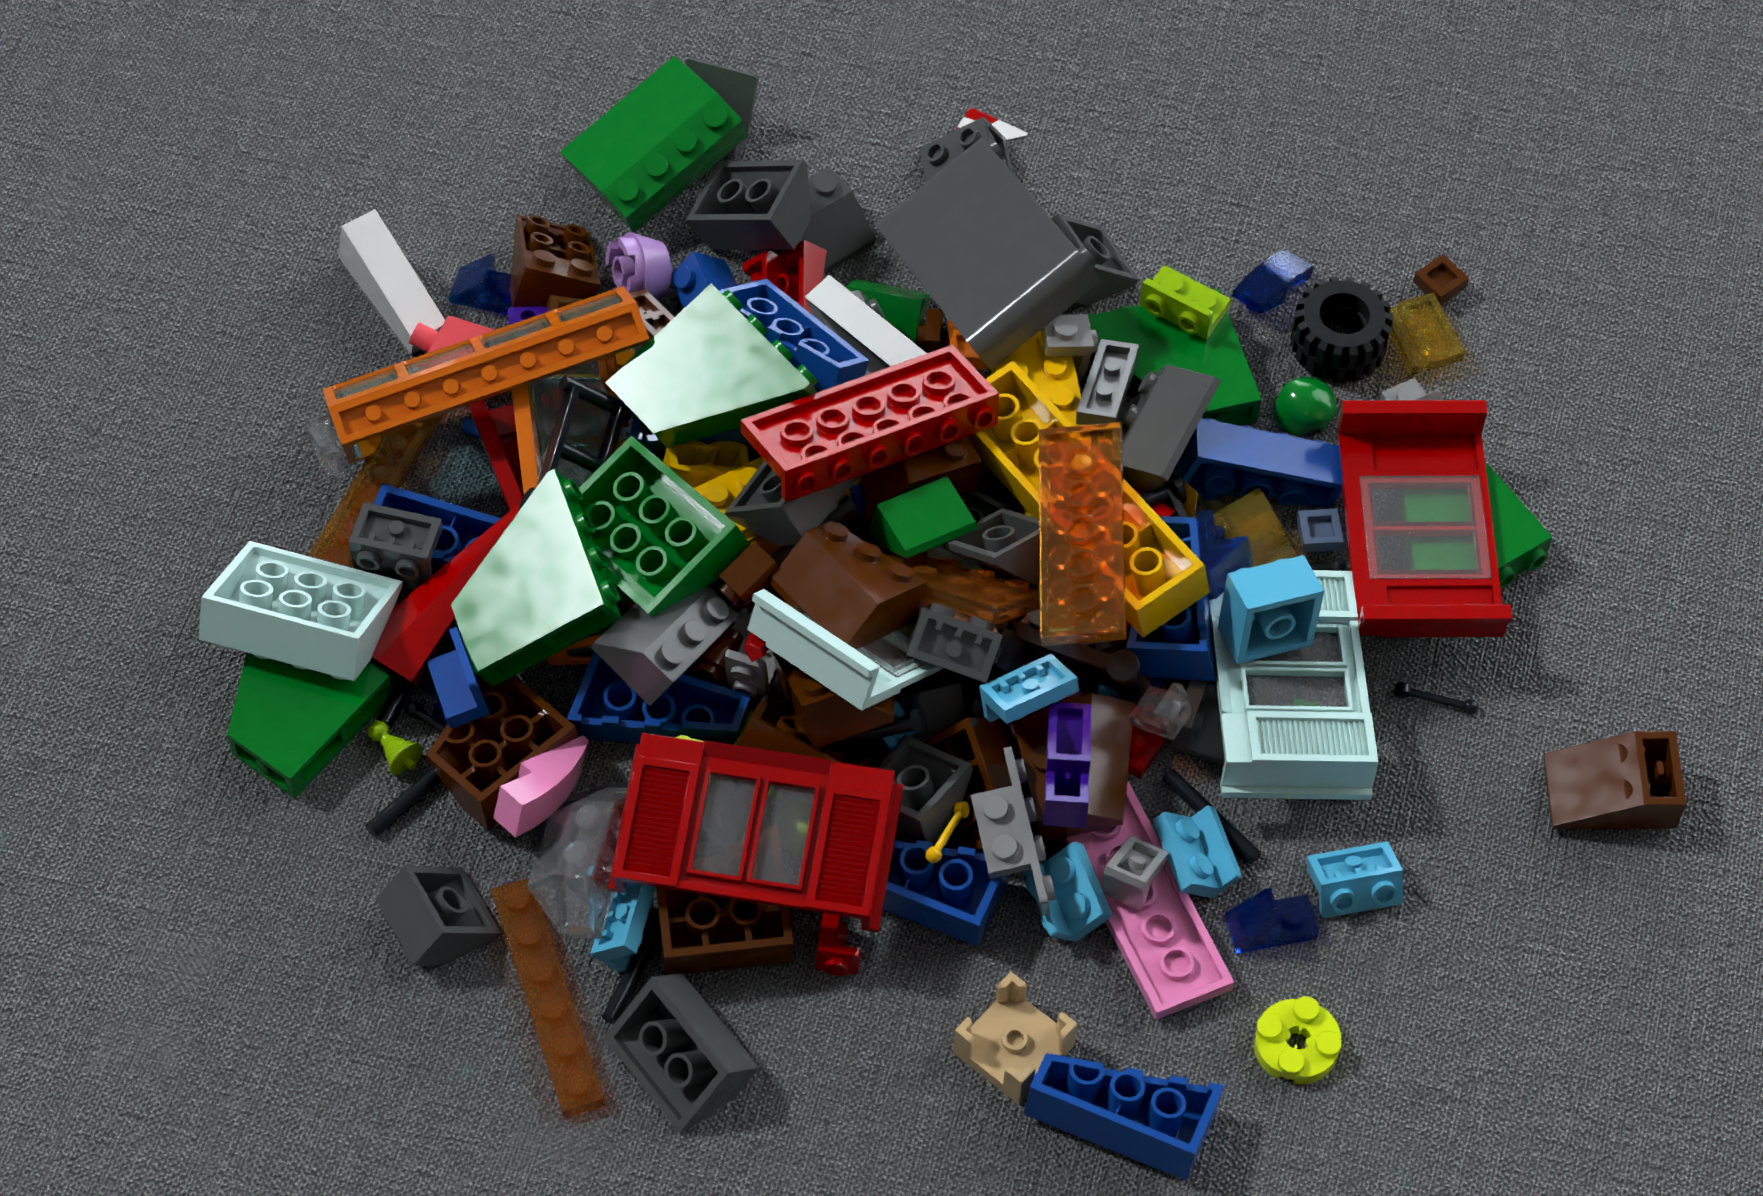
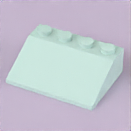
(298, 610)

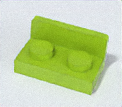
(1184, 302)

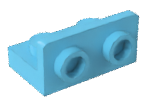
(1027, 689)
(1198, 852)
(1356, 879)
(1079, 896)
(624, 926)

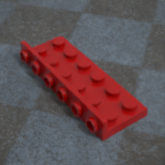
(872, 421)

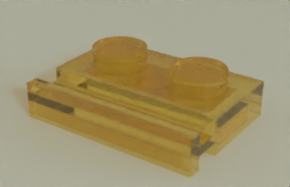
(1424, 334)

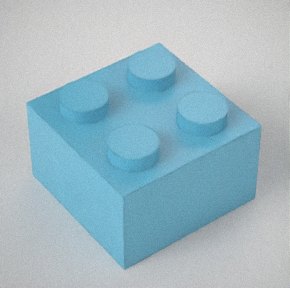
(1270, 609)

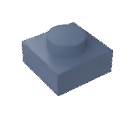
(1320, 530)

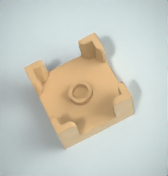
(1012, 1039)

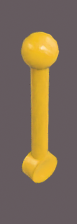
(934, 853)

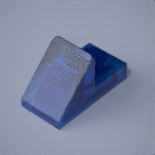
(482, 286)
(1219, 553)
(1270, 923)

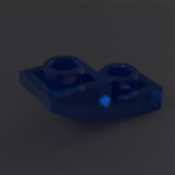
(1269, 281)

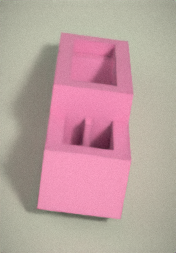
(540, 787)

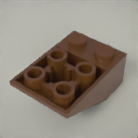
(551, 262)
(1617, 783)

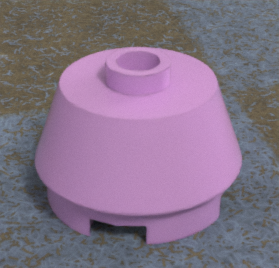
(640, 264)

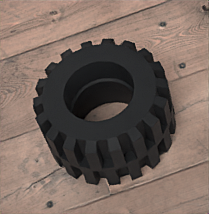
(1346, 305)

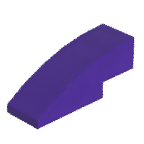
(1067, 765)

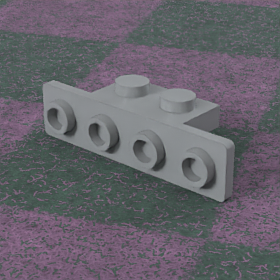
(1006, 831)

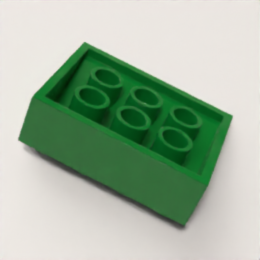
(655, 143)
(656, 529)

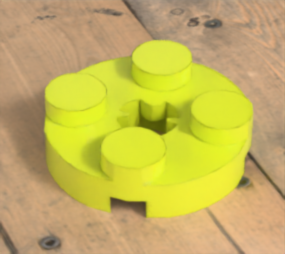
(1304, 1018)

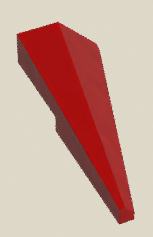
(791, 271)
(425, 616)

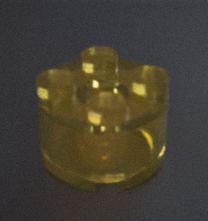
(1255, 518)

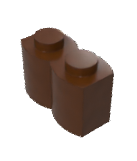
(746, 576)

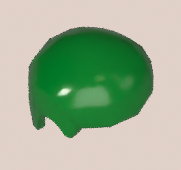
(1305, 406)

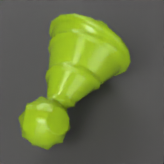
(398, 752)

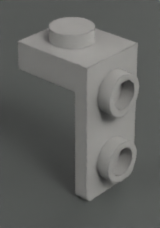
(1071, 337)
(748, 676)

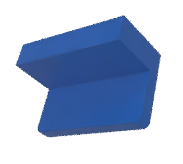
(457, 684)

